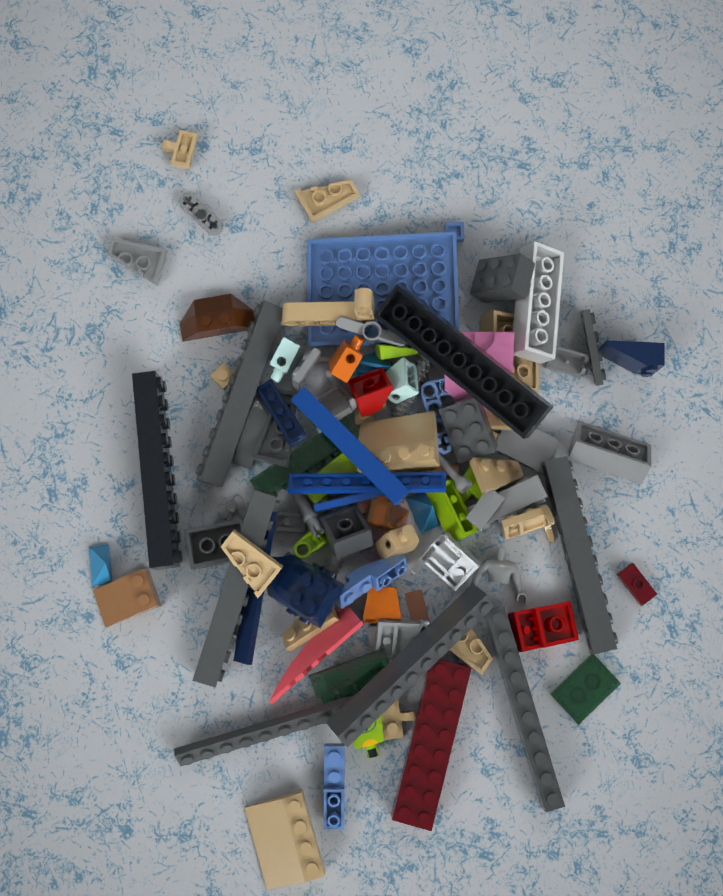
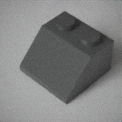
(346, 531)

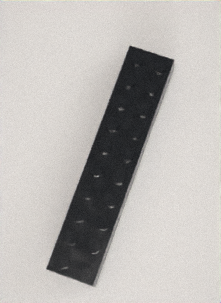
(463, 361)
(156, 471)

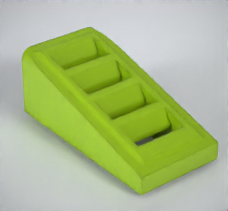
(393, 351)

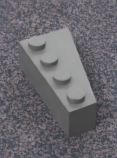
(518, 499)

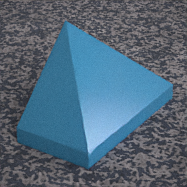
(370, 363)
(423, 512)
(100, 564)

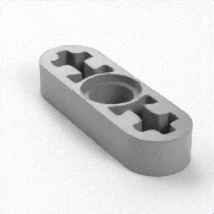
(197, 207)

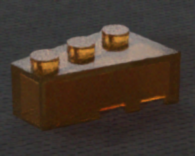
(386, 514)

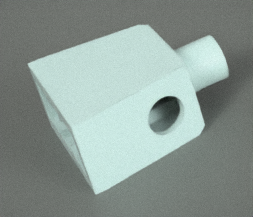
(286, 351)
(404, 380)

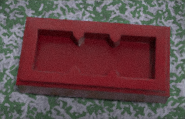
(636, 584)

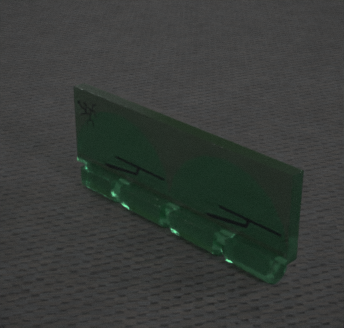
(345, 675)

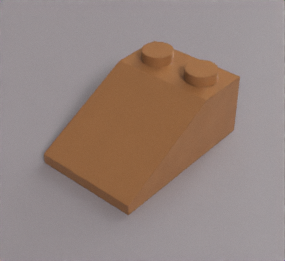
(127, 597)

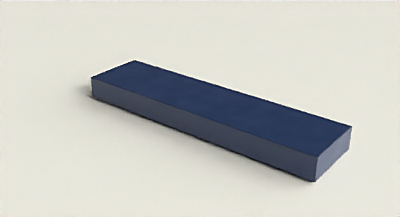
(281, 413)

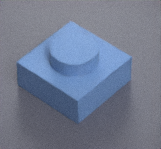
(458, 227)

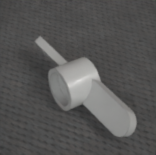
(359, 327)

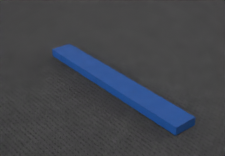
(350, 446)
(358, 483)

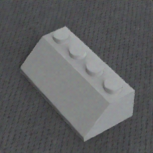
(610, 452)

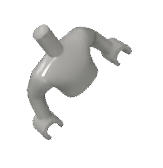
(499, 572)

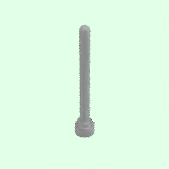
(462, 483)

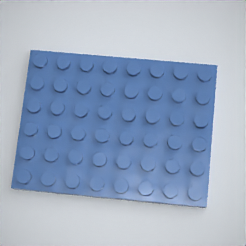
(417, 261)

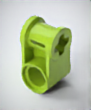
(311, 543)

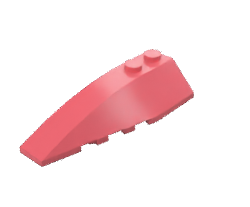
(318, 649)

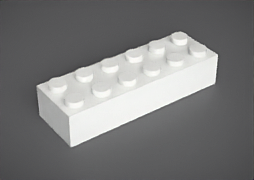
(538, 315)

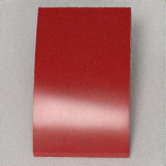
(543, 626)

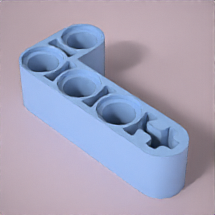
(435, 400)

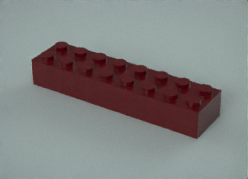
(430, 744)

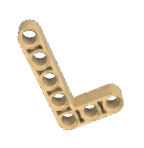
(327, 312)

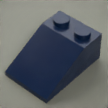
(636, 357)

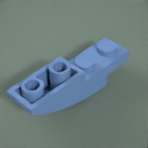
(375, 575)
(334, 785)

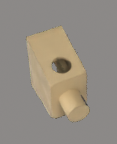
(401, 540)

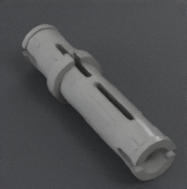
(309, 516)

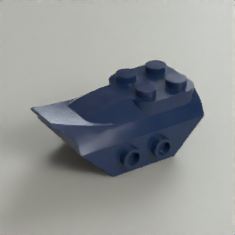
(305, 589)

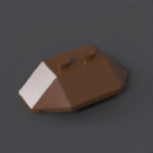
(215, 317)

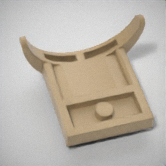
(529, 521)

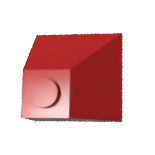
(370, 391)

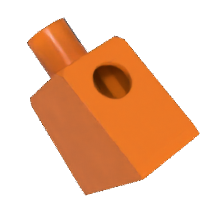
(346, 358)
(381, 605)

